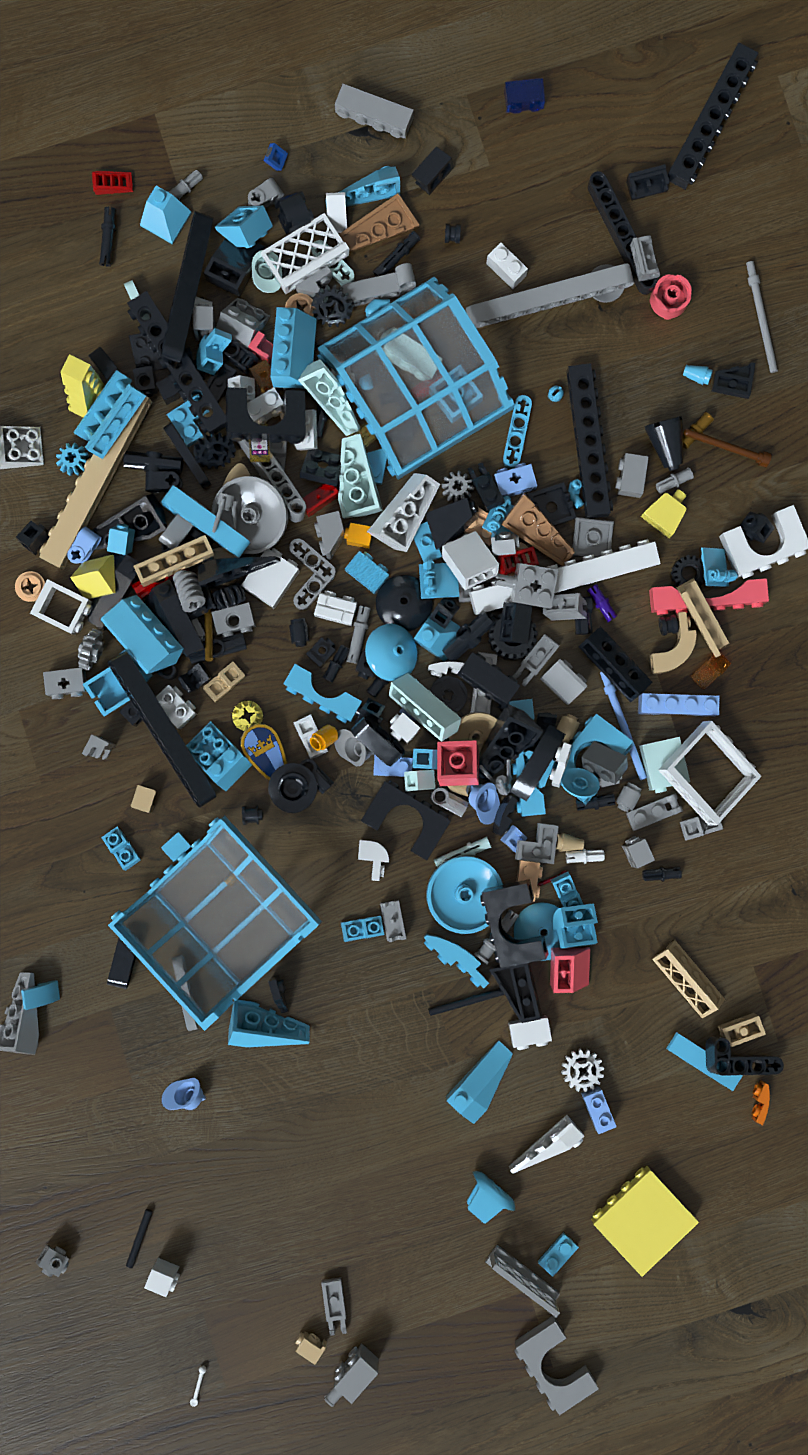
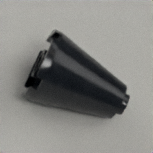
(667, 441)

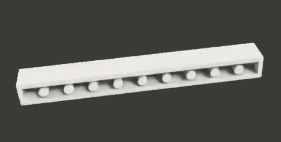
(576, 573)

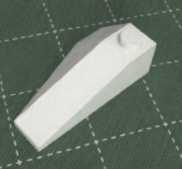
(556, 1141)

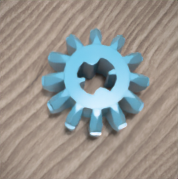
(65, 458)

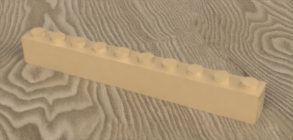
(88, 493)

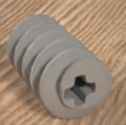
(188, 590)

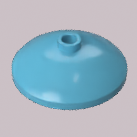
(383, 654)
(533, 920)

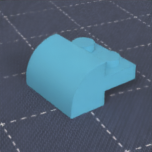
(575, 925)

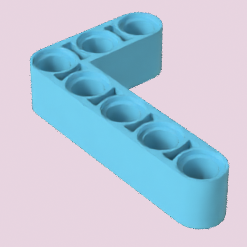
(181, 504)

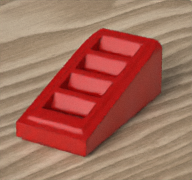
(109, 175)
(501, 559)

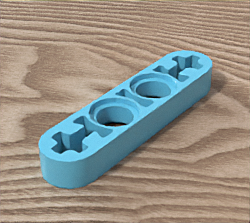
(515, 431)

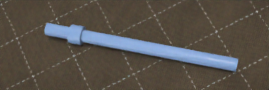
(610, 690)

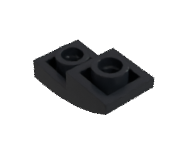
(502, 822)

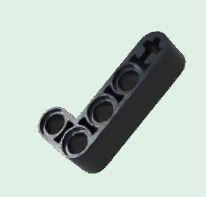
(744, 1062)

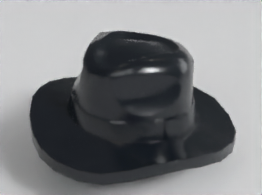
(292, 787)

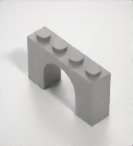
(563, 1392)

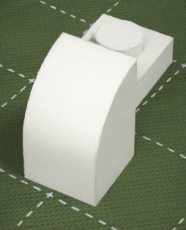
(373, 852)

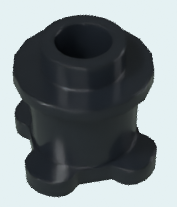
(251, 815)

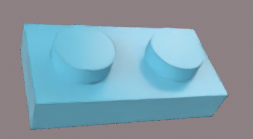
(558, 1254)

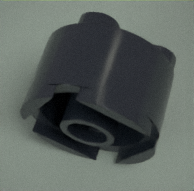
(293, 212)

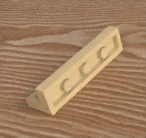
(703, 616)
(692, 978)

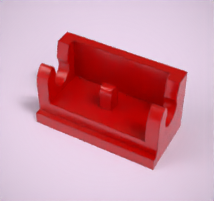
(320, 498)

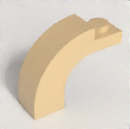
(681, 651)

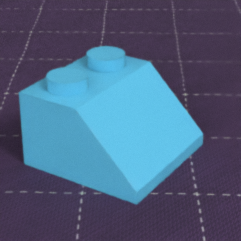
(245, 225)

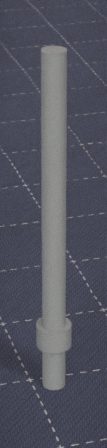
(754, 282)

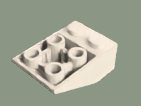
(20, 447)

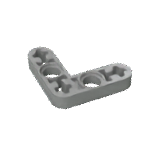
(317, 576)

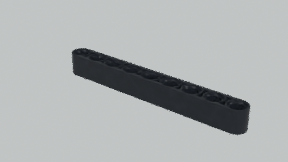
(187, 287)
(162, 729)

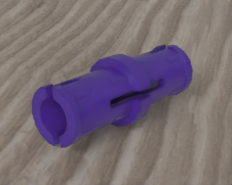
(602, 602)

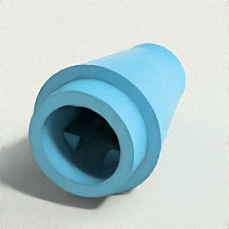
(699, 374)

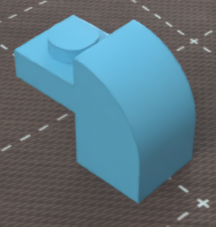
(210, 351)

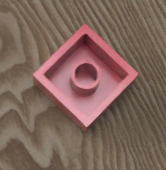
(458, 763)

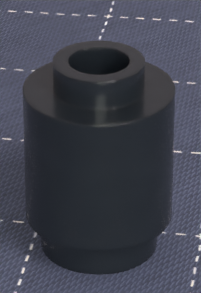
(299, 632)

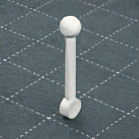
(194, 1401)

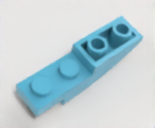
(451, 952)

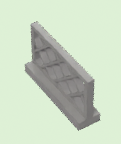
(524, 1279)

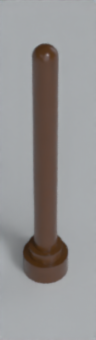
(762, 458)

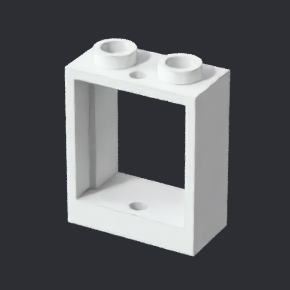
(44, 599)

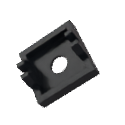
(328, 475)
(558, 495)

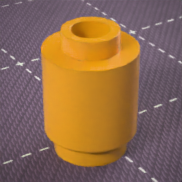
(324, 737)

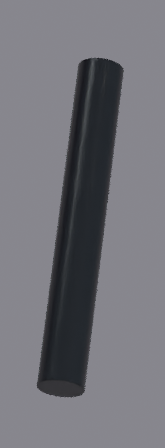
(139, 1238)

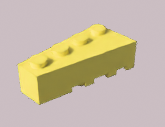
(80, 384)

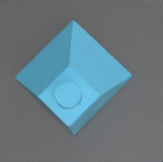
(164, 215)
(435, 638)

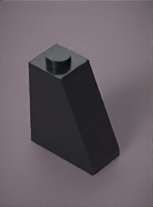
(451, 521)

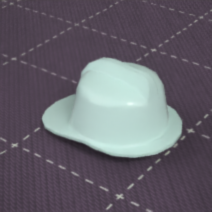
(262, 274)

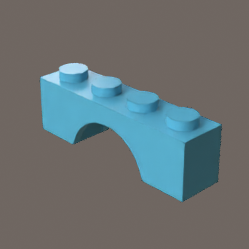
(300, 681)

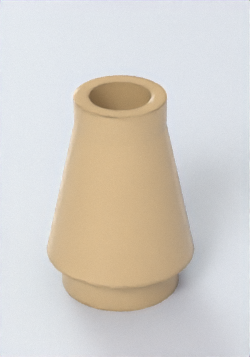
(568, 843)

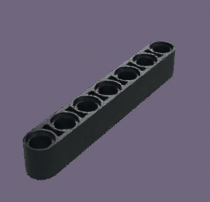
(615, 225)

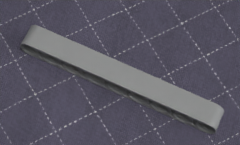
(550, 295)

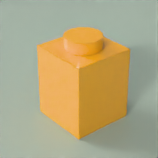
(358, 535)

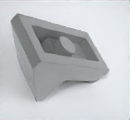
(311, 284)

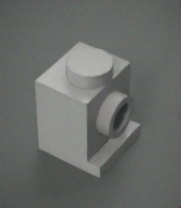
(504, 543)

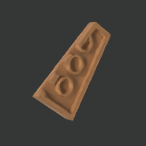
(382, 223)
(534, 527)

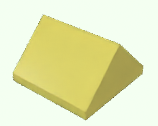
(95, 577)

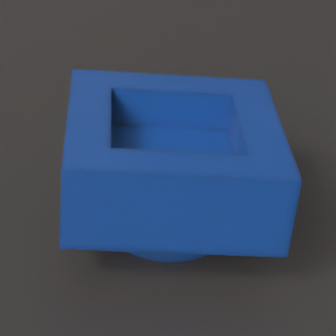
(275, 157)

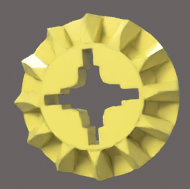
(251, 707)

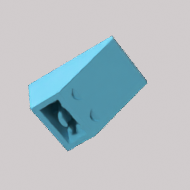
(218, 756)

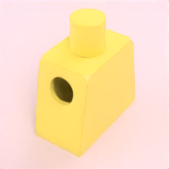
(666, 513)

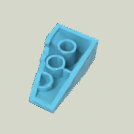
(374, 187)

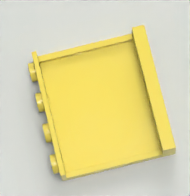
(644, 1220)

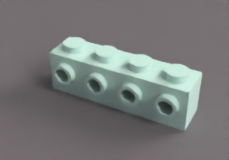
(424, 707)

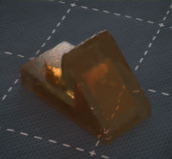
(710, 670)

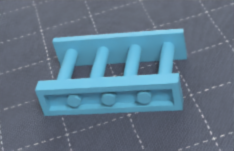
(109, 414)

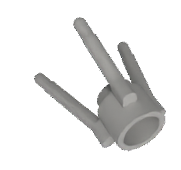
(224, 502)
(502, 782)

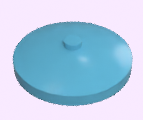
(456, 891)

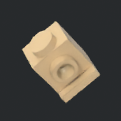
(310, 1346)

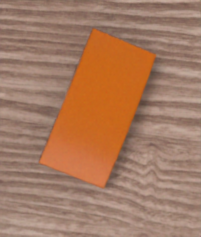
(762, 1095)

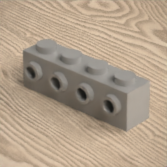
(373, 111)

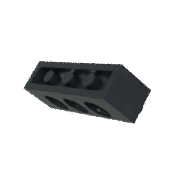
(615, 664)

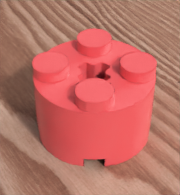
(664, 304)

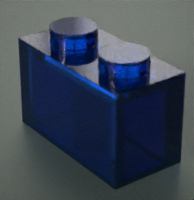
(524, 95)

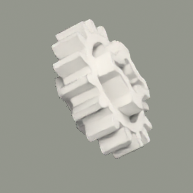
(577, 1076)

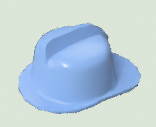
(484, 801)
(183, 1095)

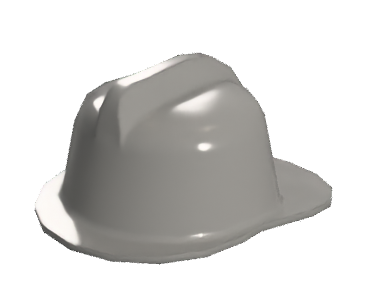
(351, 748)

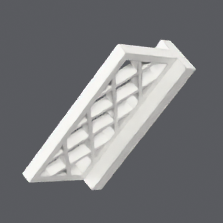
(328, 258)

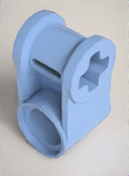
(86, 543)

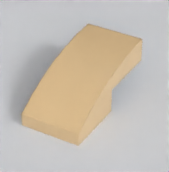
(224, 682)

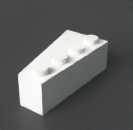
(405, 512)

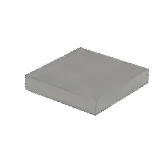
(592, 536)

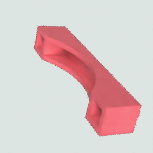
(749, 593)

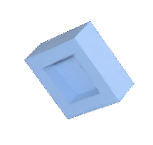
(511, 837)

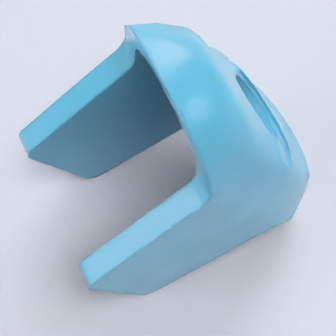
(488, 1198)

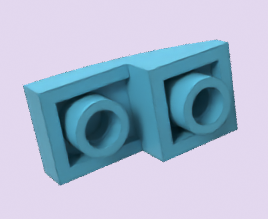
(121, 848)
(566, 890)
(362, 928)
(40, 995)

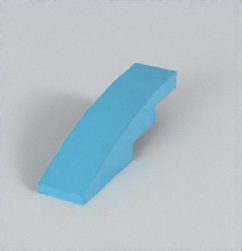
(697, 1057)

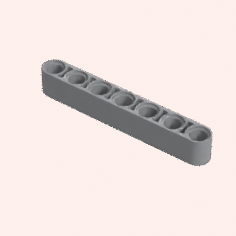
(284, 485)

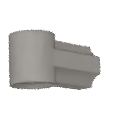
(450, 802)

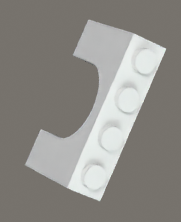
(792, 542)

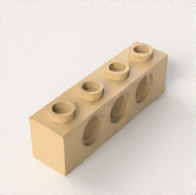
(174, 561)

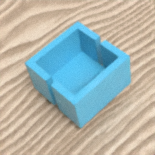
(108, 690)

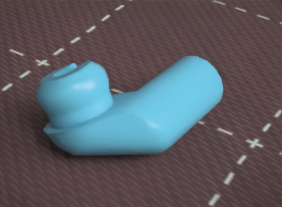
(375, 305)
(574, 490)

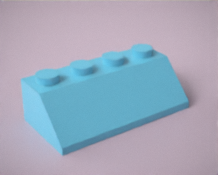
(292, 346)
(142, 634)

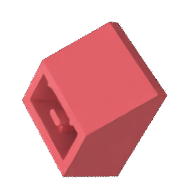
(569, 969)

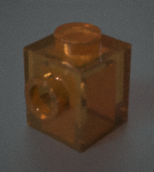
(261, 374)

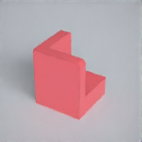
(261, 347)

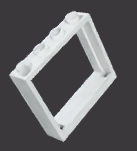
(725, 743)

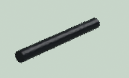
(465, 1002)

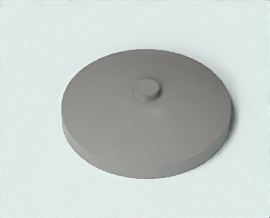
(259, 512)

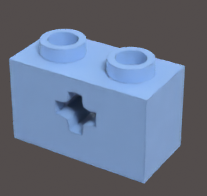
(525, 483)
(598, 1110)

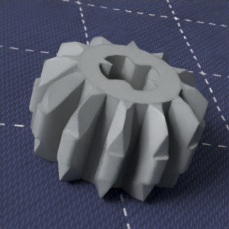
(450, 483)

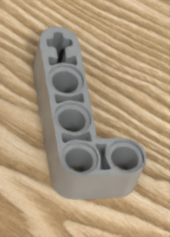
(382, 287)

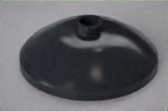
(393, 612)

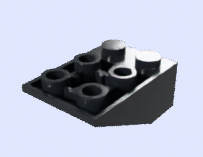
(231, 266)

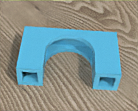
(602, 732)

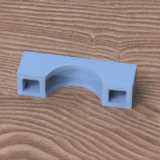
(678, 704)

